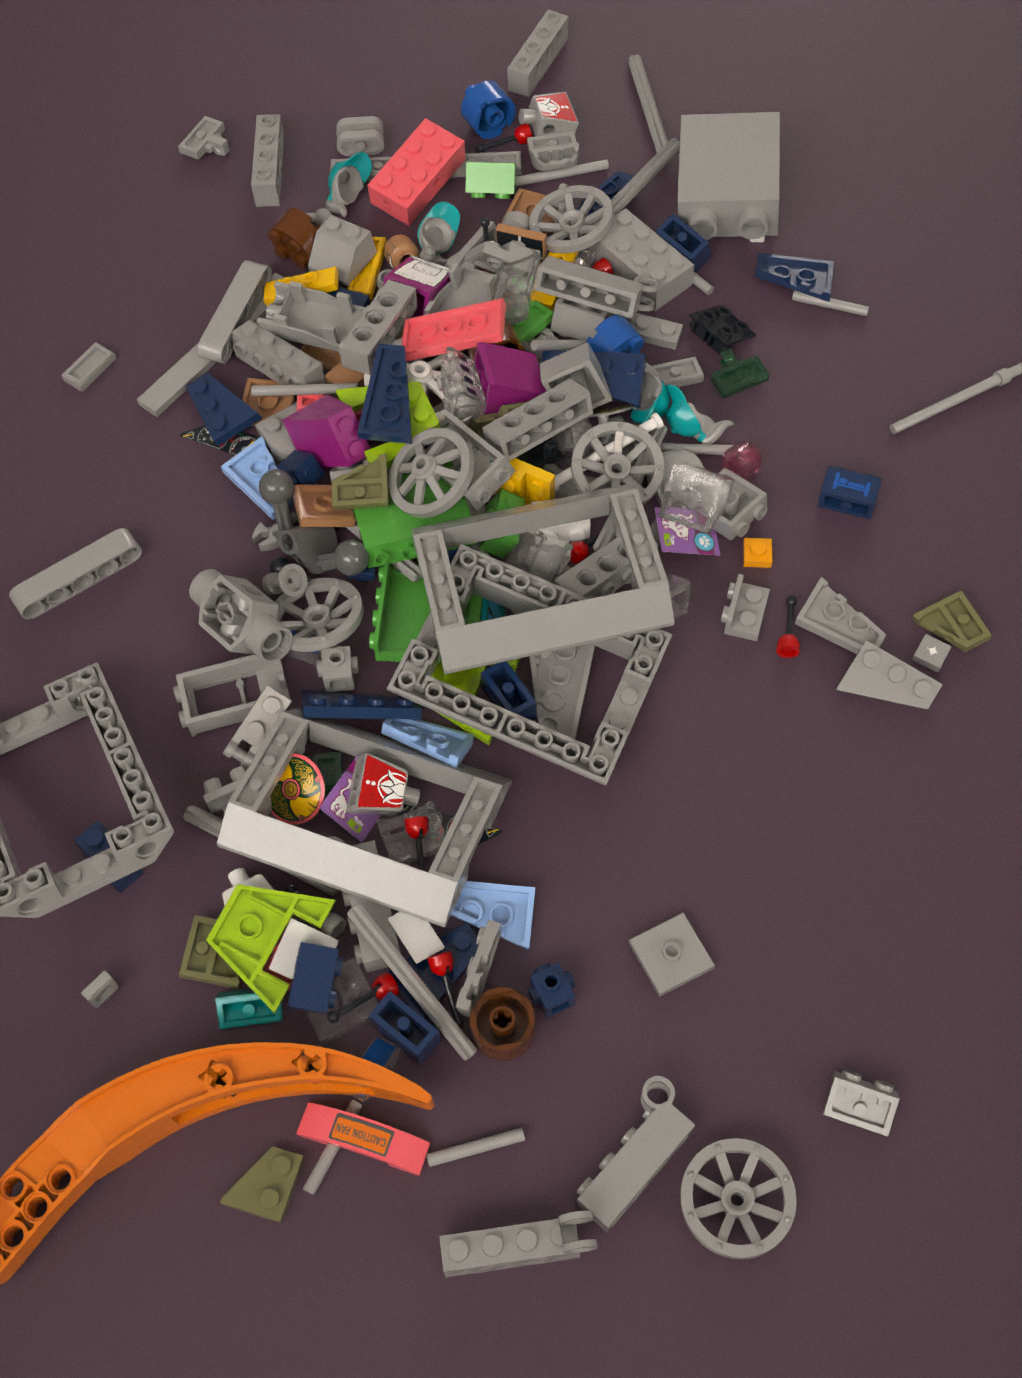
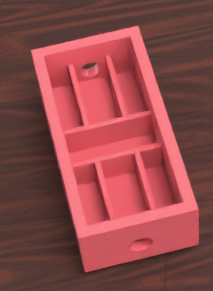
(417, 172)

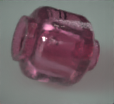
(742, 459)

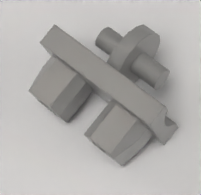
(218, 796)

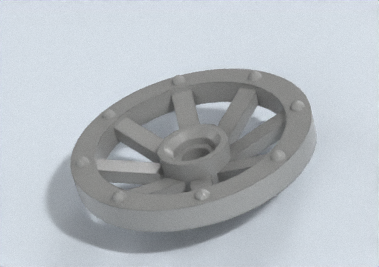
(573, 222)
(617, 460)
(427, 471)
(320, 618)
(745, 1192)

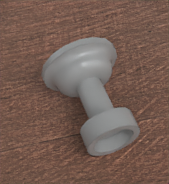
(290, 581)

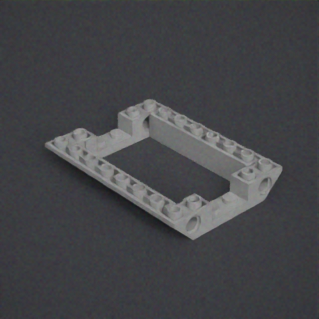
(523, 593)
(553, 627)
(131, 846)
(344, 867)

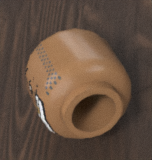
(399, 249)

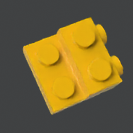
(530, 482)

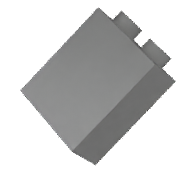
(730, 174)

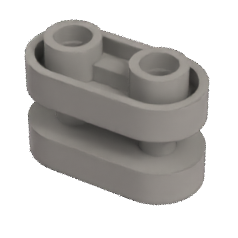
(360, 134)

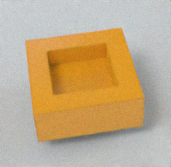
(757, 552)

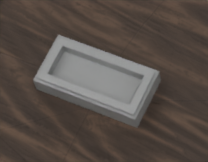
(88, 367)

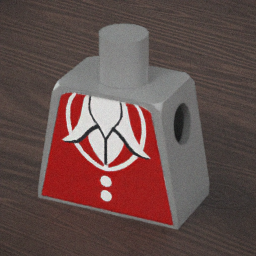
(549, 114)
(379, 788)

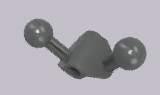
(309, 546)

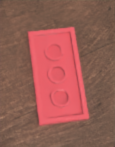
(454, 328)

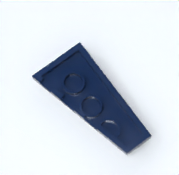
(622, 373)
(387, 398)
(344, 705)

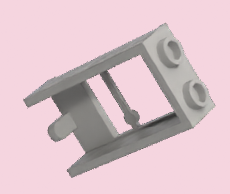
(492, 478)
(222, 673)

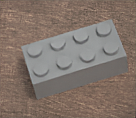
(639, 251)

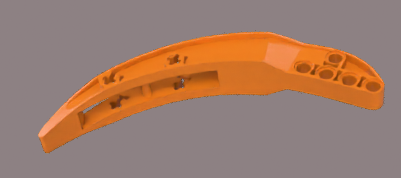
(156, 1101)

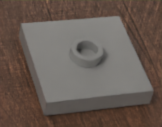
(671, 954)

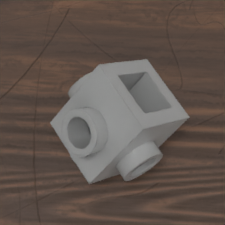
(337, 668)

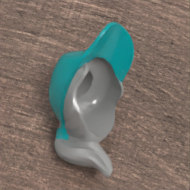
(346, 182)
(438, 230)
(654, 397)
(689, 422)

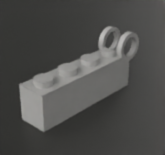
(595, 287)
(364, 950)
(639, 1160)
(515, 1245)

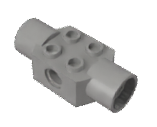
(240, 616)

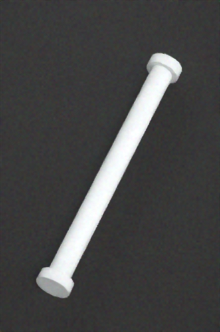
(654, 422)

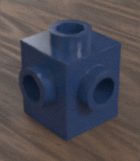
(552, 989)

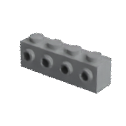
(275, 356)

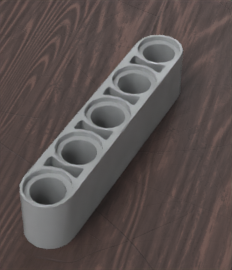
(234, 310)
(75, 573)

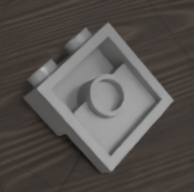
(491, 255)
(743, 507)

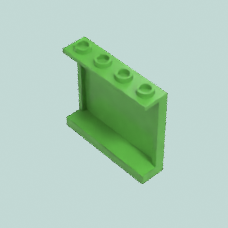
(387, 529)
(403, 613)

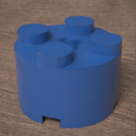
(487, 109)
(616, 336)

